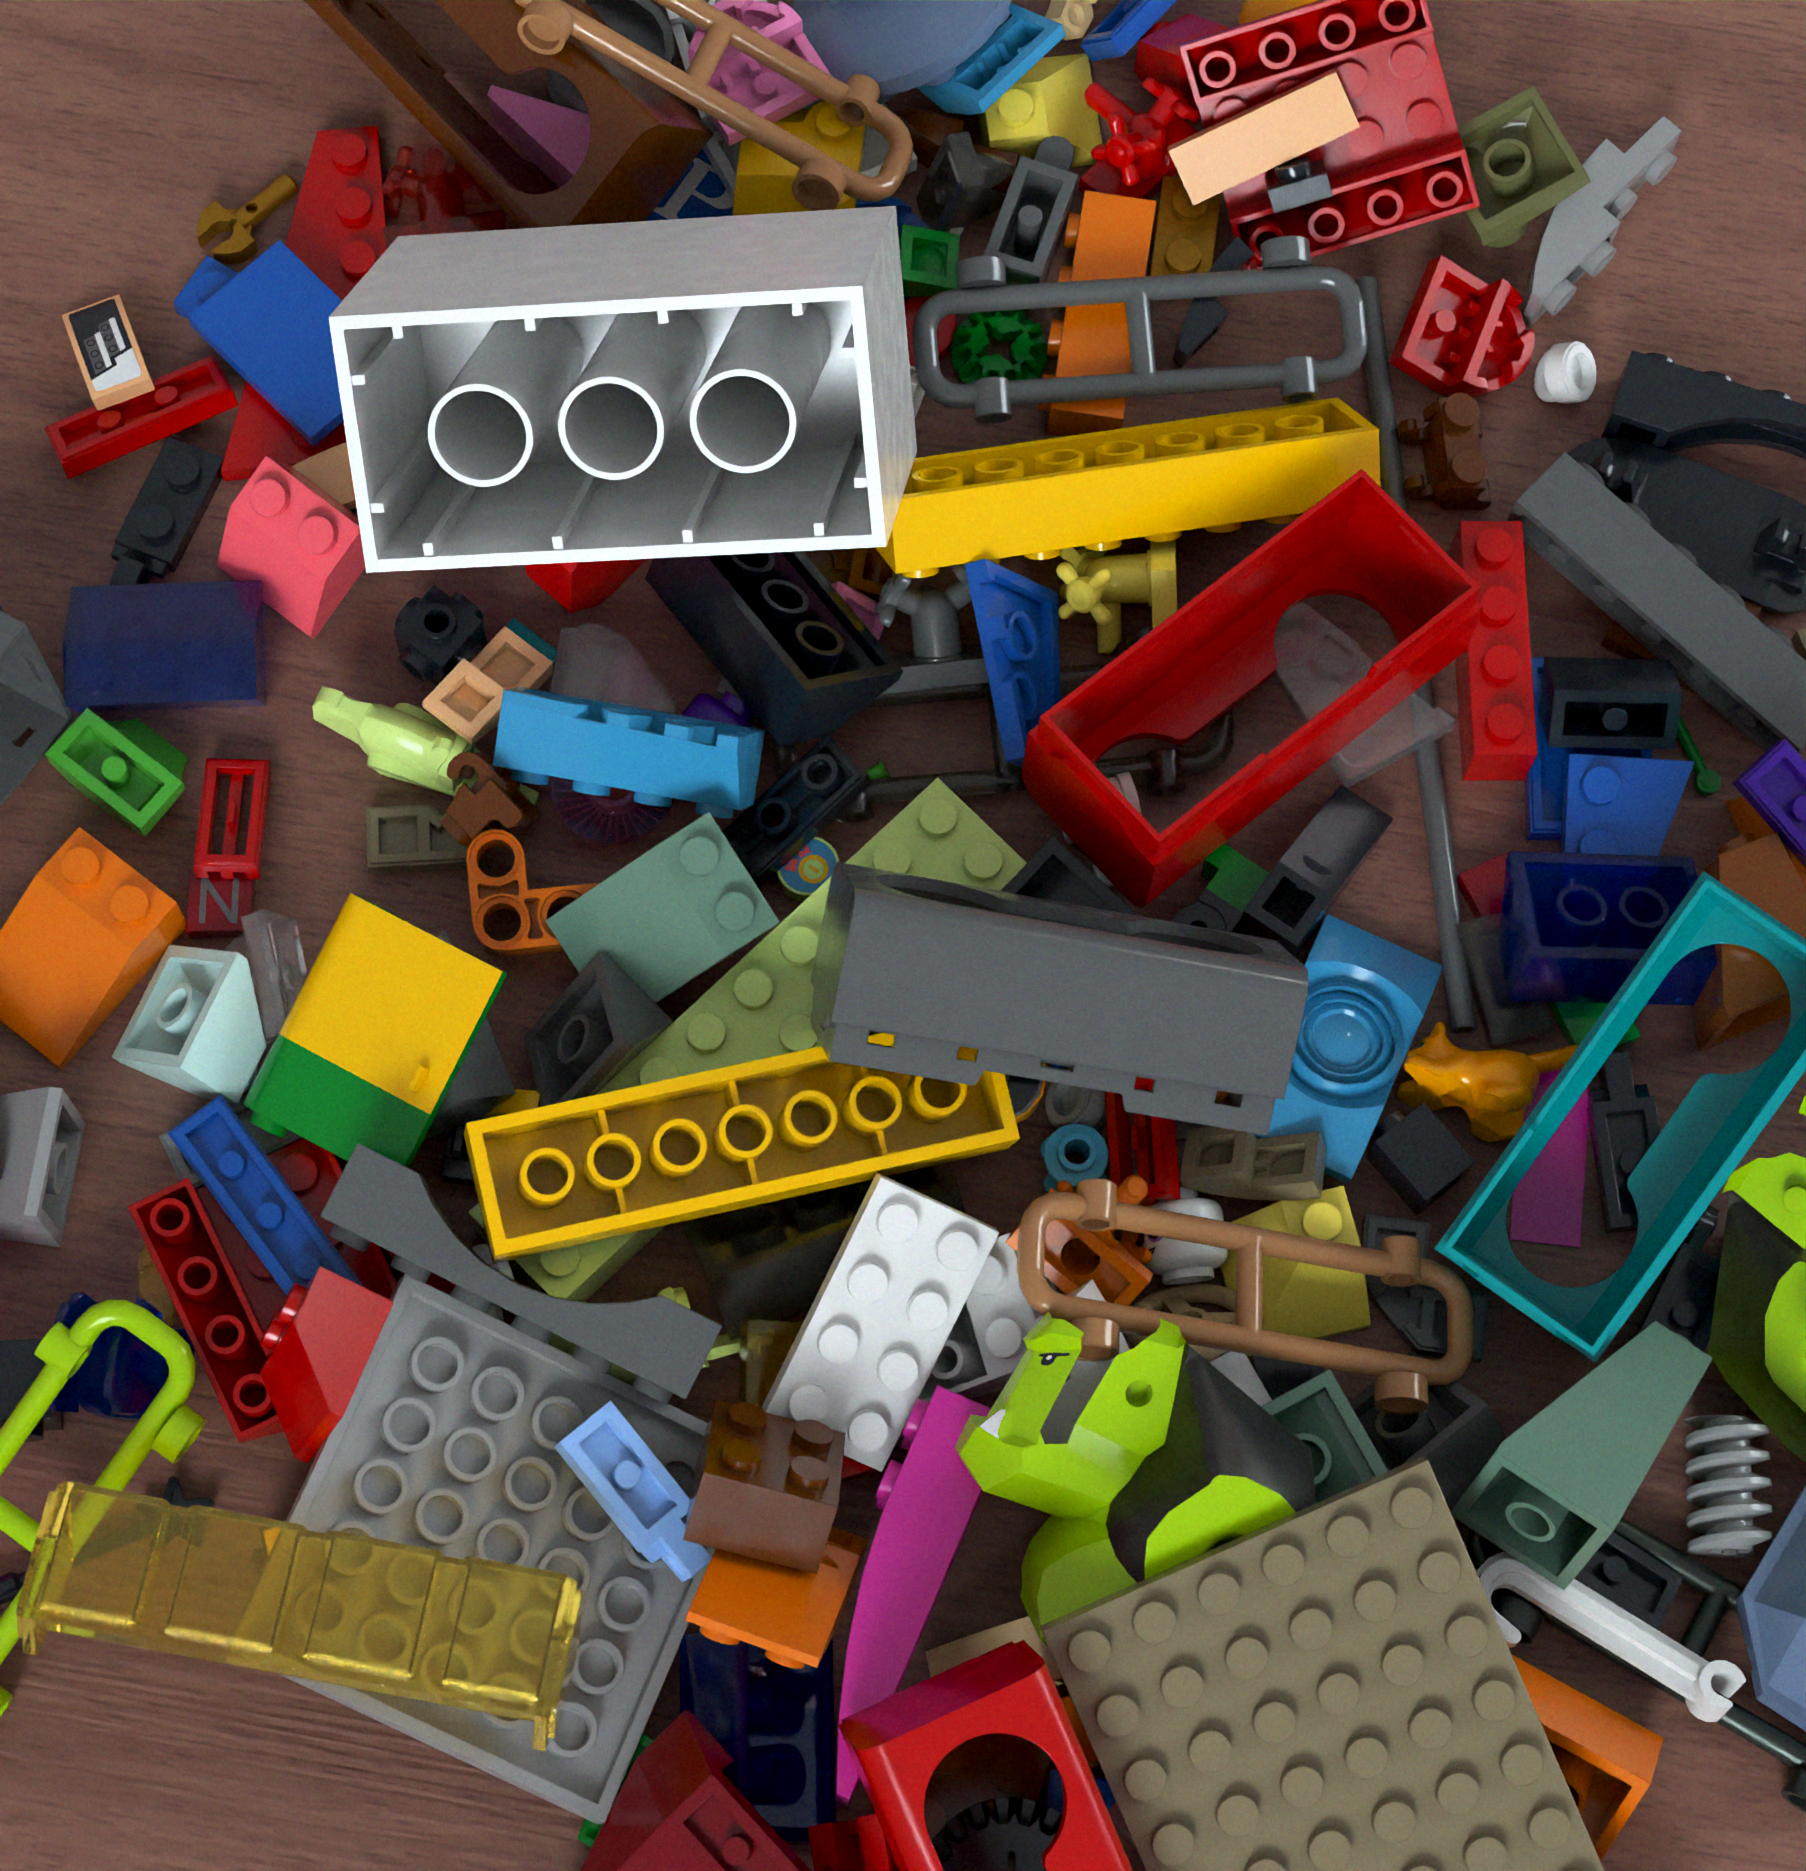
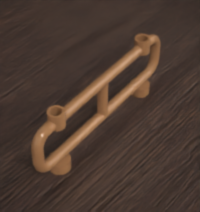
(821, 178)
(1399, 1379)

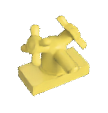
(1104, 582)

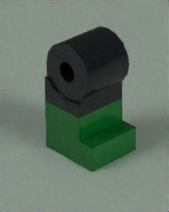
(1230, 888)

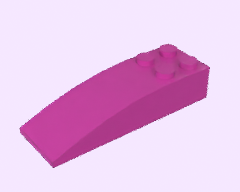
(918, 1536)

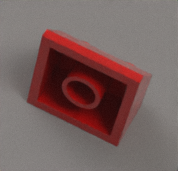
(319, 1354)

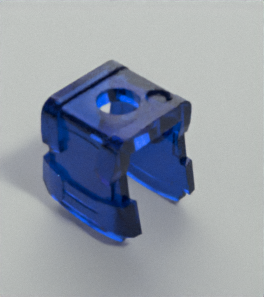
(118, 1374)

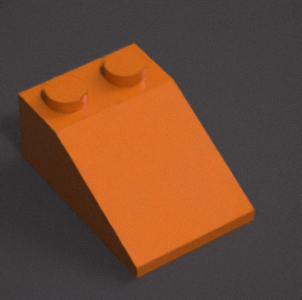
(79, 946)

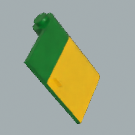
(373, 1036)

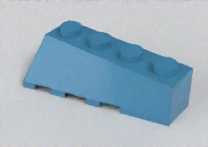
(629, 750)

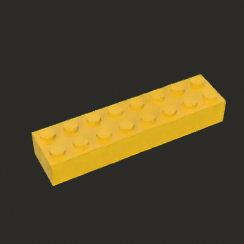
(1127, 485)
(719, 1145)

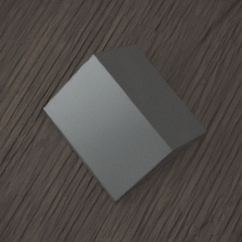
(591, 1032)

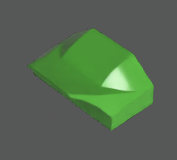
(121, 768)

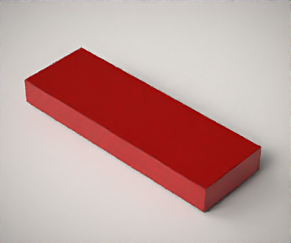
(177, 403)

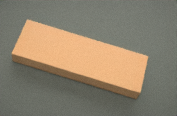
(1263, 136)

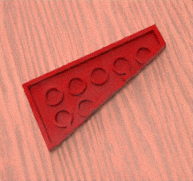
(339, 240)

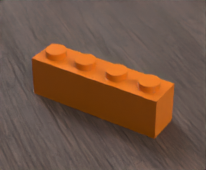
(1109, 243)

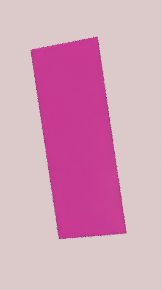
(1551, 1193)

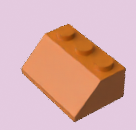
(1599, 1751)

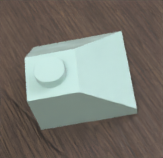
(197, 1024)

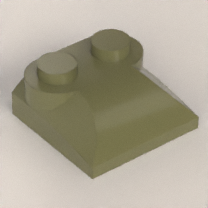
(1517, 167)

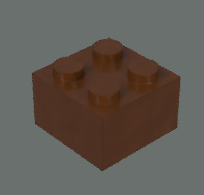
(766, 1486)

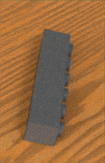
(1666, 602)

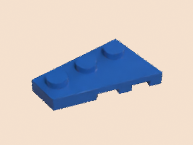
(1019, 648)
(1619, 803)

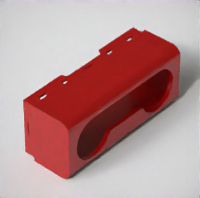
(1221, 652)
(998, 1692)

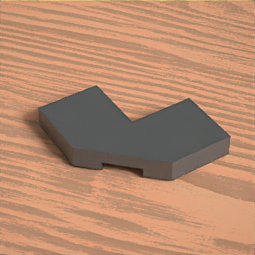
(1416, 1310)

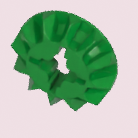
(972, 342)

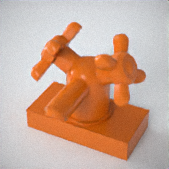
(1082, 1255)

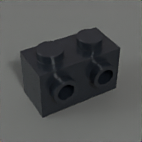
(1609, 703)

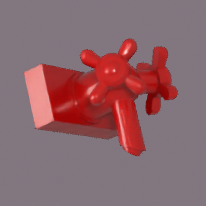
(1137, 153)

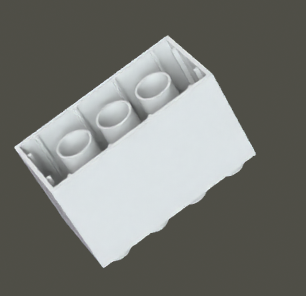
(628, 390)

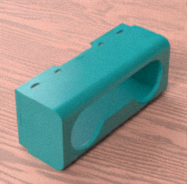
(1685, 1160)

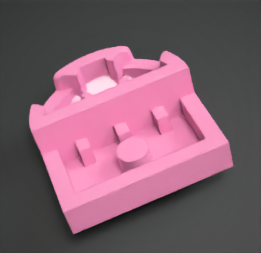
(751, 81)

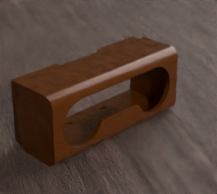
(637, 129)

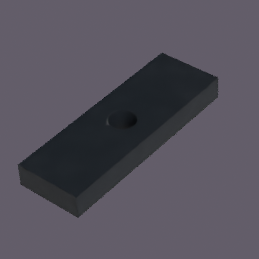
(810, 798)

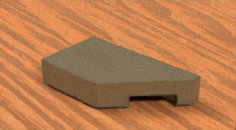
(411, 841)

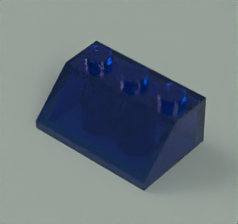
(164, 646)
(1586, 921)
(771, 1724)

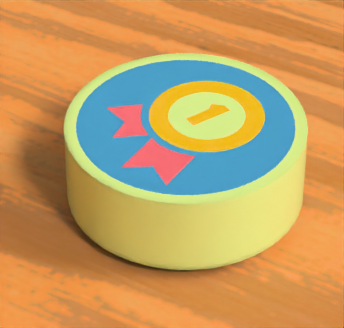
(808, 869)

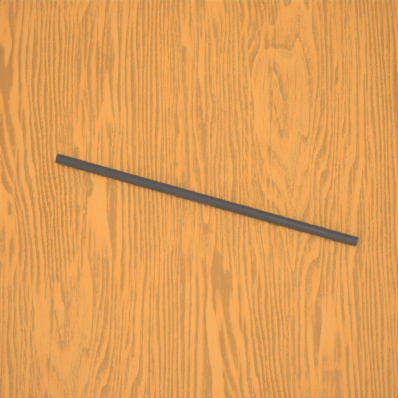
(1427, 757)

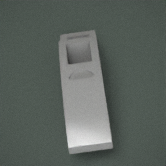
(1587, 221)

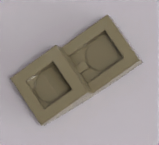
(1253, 1168)

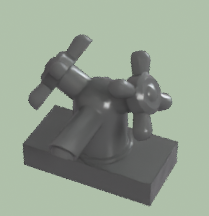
(936, 635)

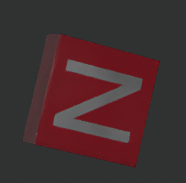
(218, 905)

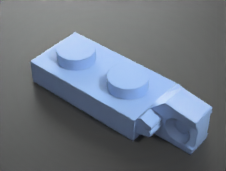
(633, 1489)

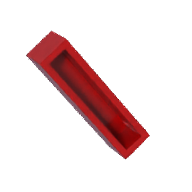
(1496, 668)

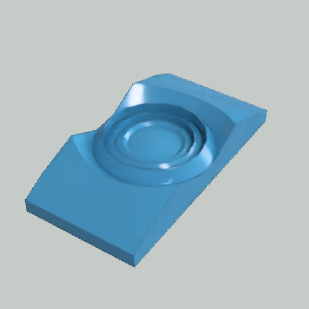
(997, 64)
(1351, 1039)

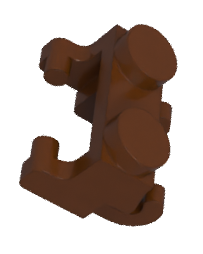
(1450, 455)
(489, 803)

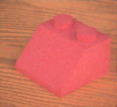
(294, 542)

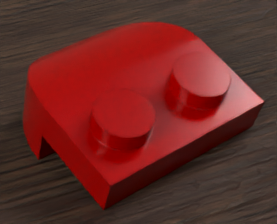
(1463, 333)

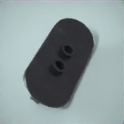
(1730, 526)

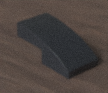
(1206, 314)

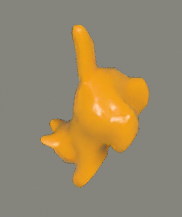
(1486, 1084)

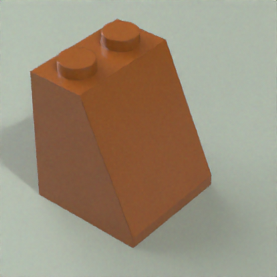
(1744, 985)

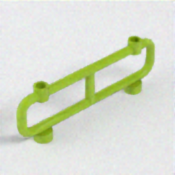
(165, 1426)

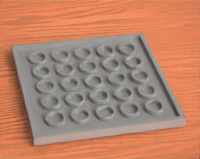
(460, 1458)

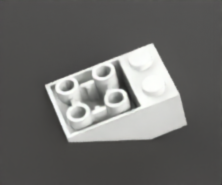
(988, 1331)

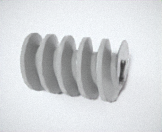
(1725, 1486)

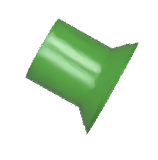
(878, 771)

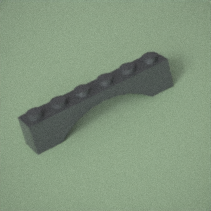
(395, 1210)

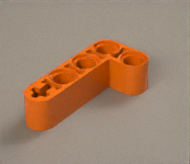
(514, 894)

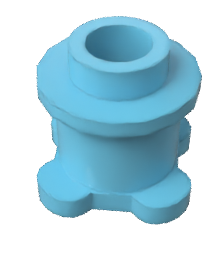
(1078, 1139)

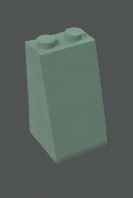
(1576, 1464)

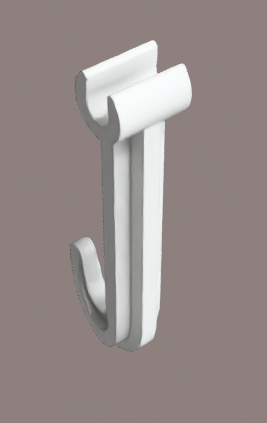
(1619, 1633)

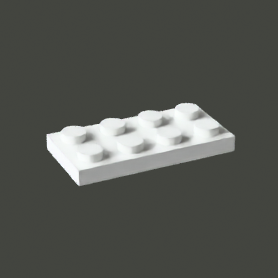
(881, 1318)

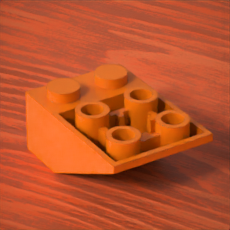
(778, 1605)

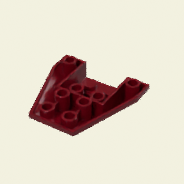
(686, 1813)

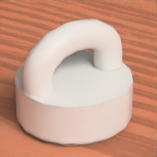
(1565, 373)

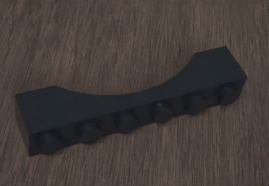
(1693, 408)

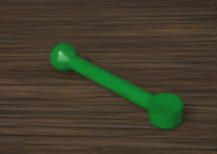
(1707, 780)

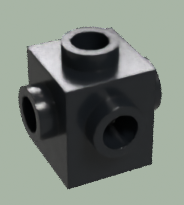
(433, 653)

